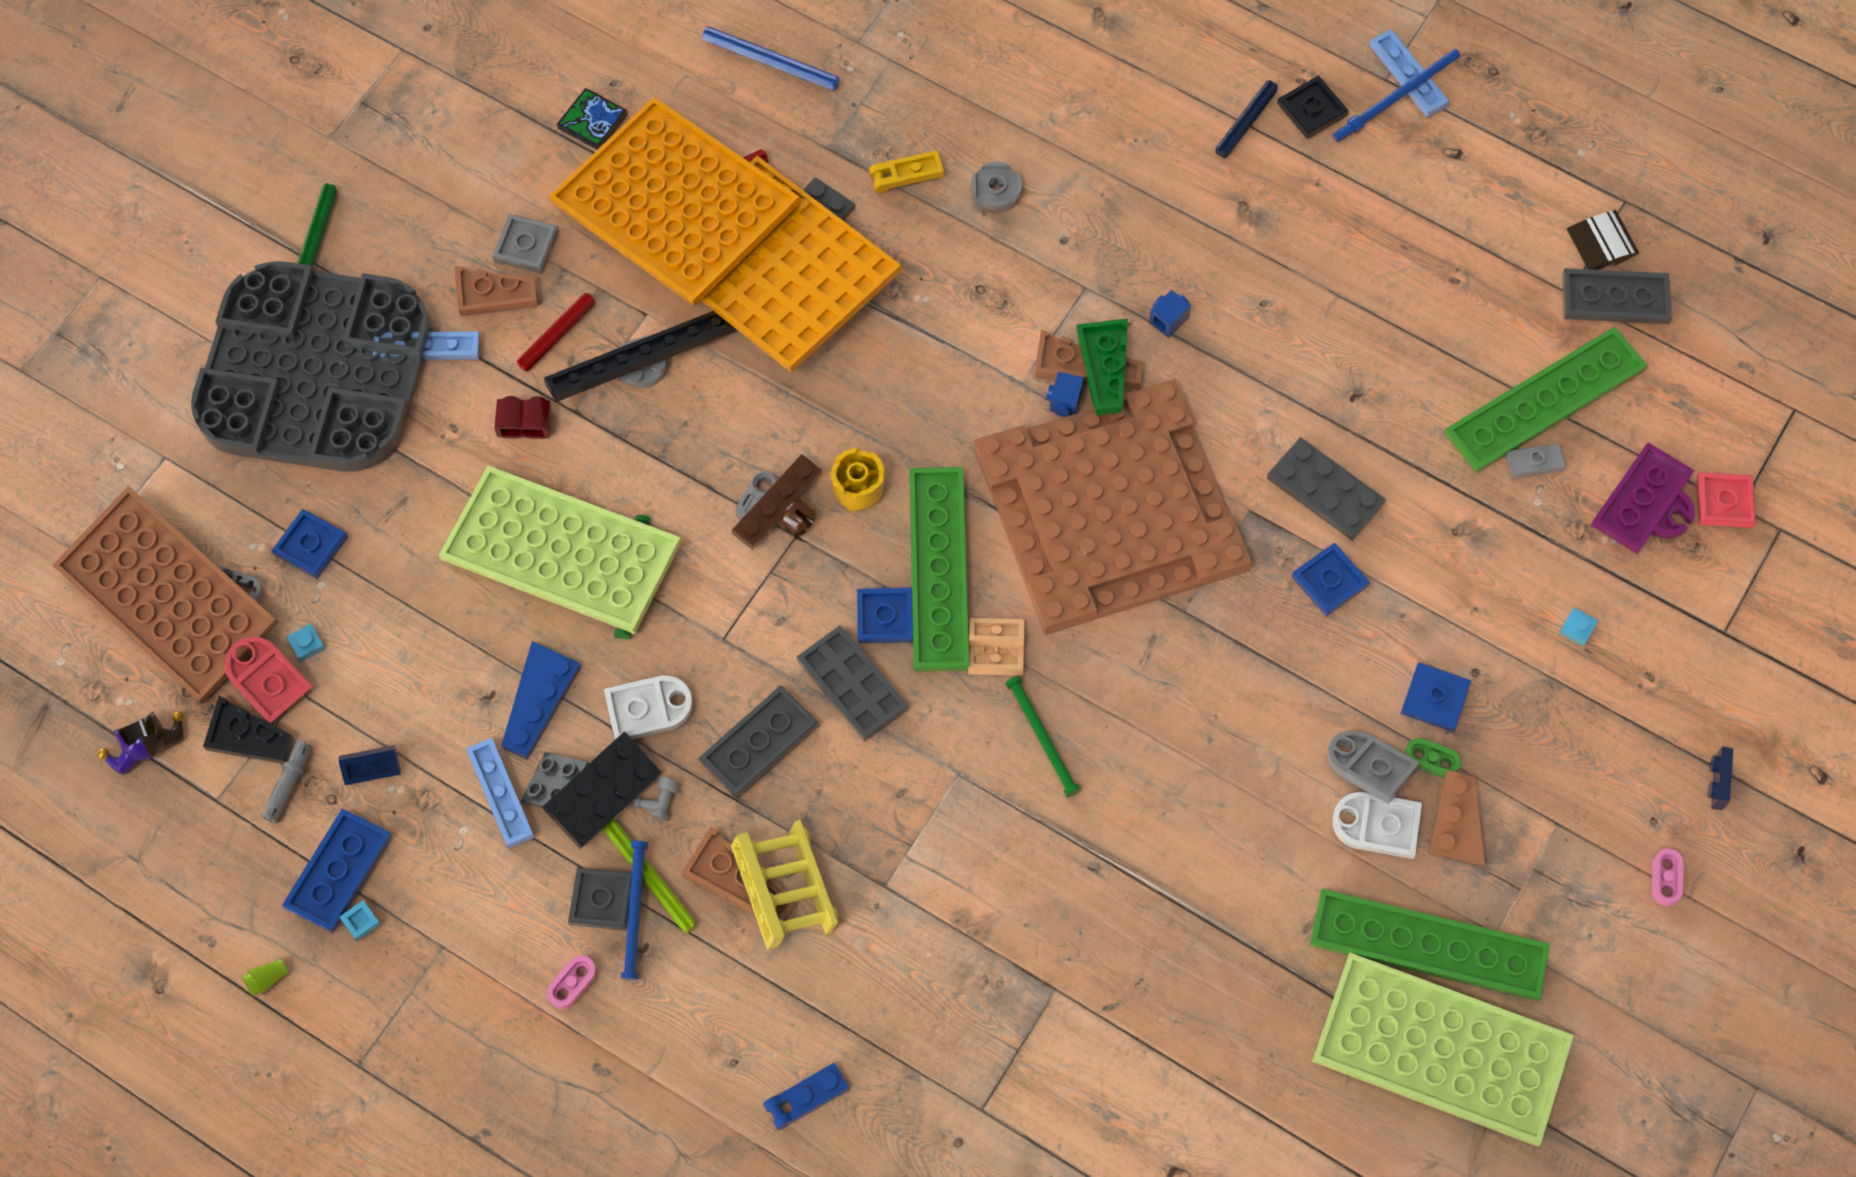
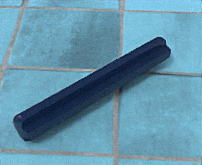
(1246, 119)

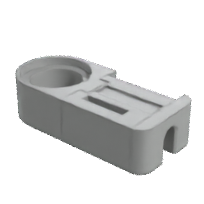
(752, 494)

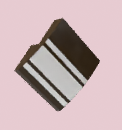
(1602, 240)

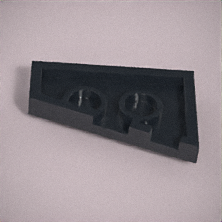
(244, 735)

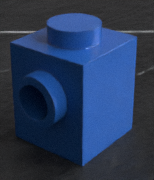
(1169, 313)
(1065, 394)

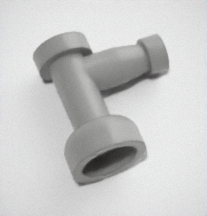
(659, 808)

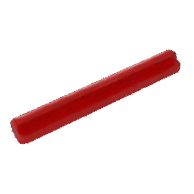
(555, 332)

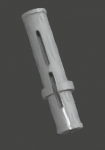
(291, 771)

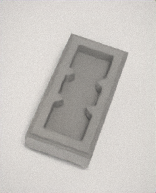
(1535, 461)

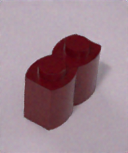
(523, 418)

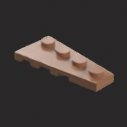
(1064, 356)
(717, 871)

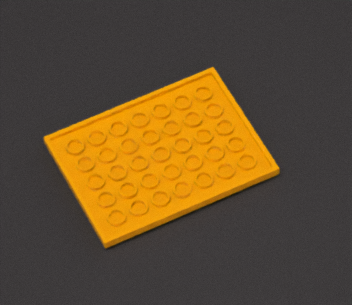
(674, 200)

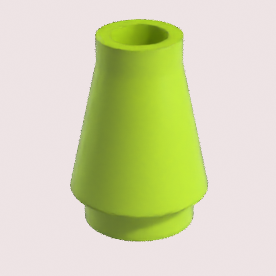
(264, 976)

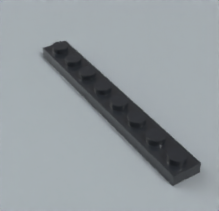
(637, 355)

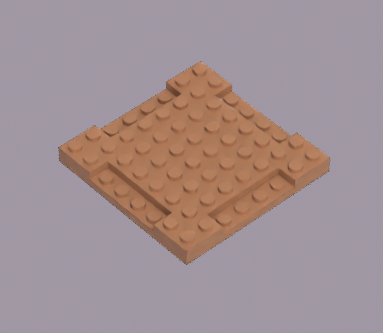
(1111, 508)

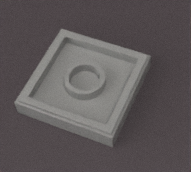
(525, 243)

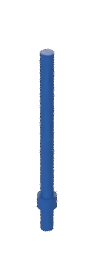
(1357, 122)

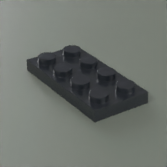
(601, 790)

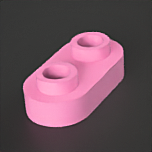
(1667, 878)
(569, 981)

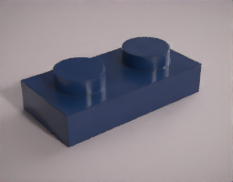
(369, 765)
(1720, 788)

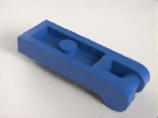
(807, 1096)

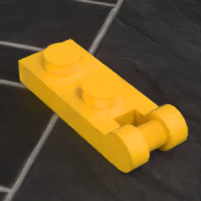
(906, 171)

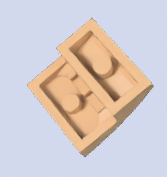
(996, 646)

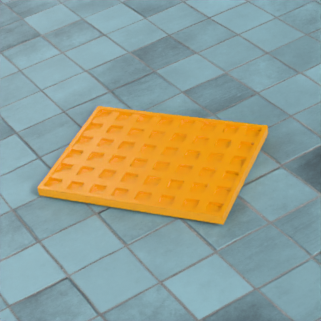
(801, 280)

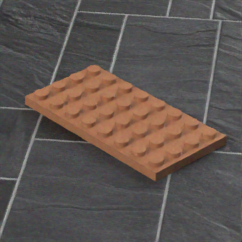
(163, 593)

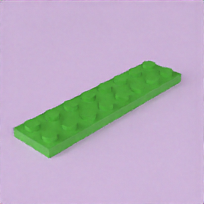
(1545, 399)
(938, 569)
(1430, 944)

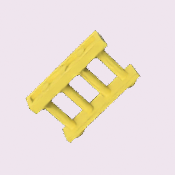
(765, 903)

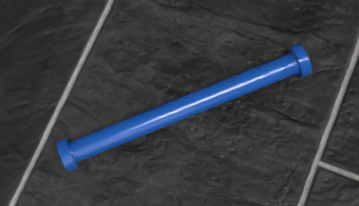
(634, 910)

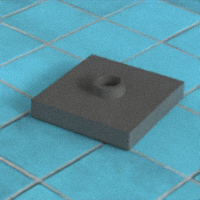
(600, 899)

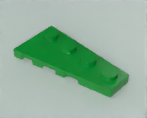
(1104, 358)

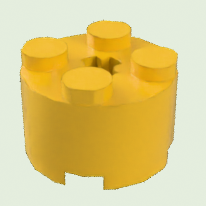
(858, 479)

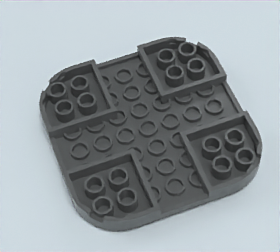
(299, 371)

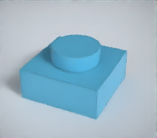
(1578, 626)
(305, 642)
(360, 920)

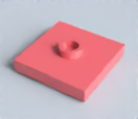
(1726, 500)

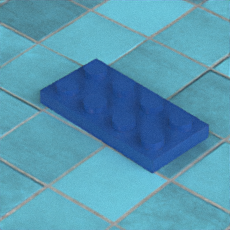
(337, 870)

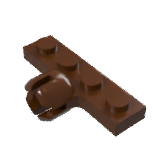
(781, 505)

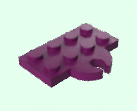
(1647, 500)

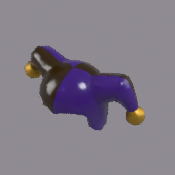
(143, 741)

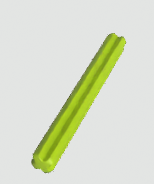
(651, 879)

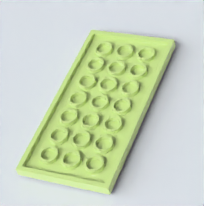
(560, 549)
(1443, 1049)

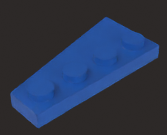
(539, 694)

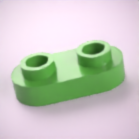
(1433, 755)

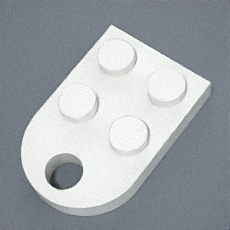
(645, 706)
(1379, 825)

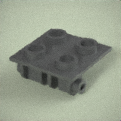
(550, 777)

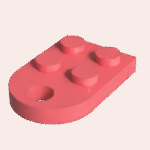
(266, 679)

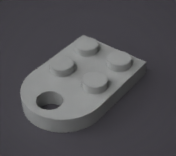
(1371, 764)

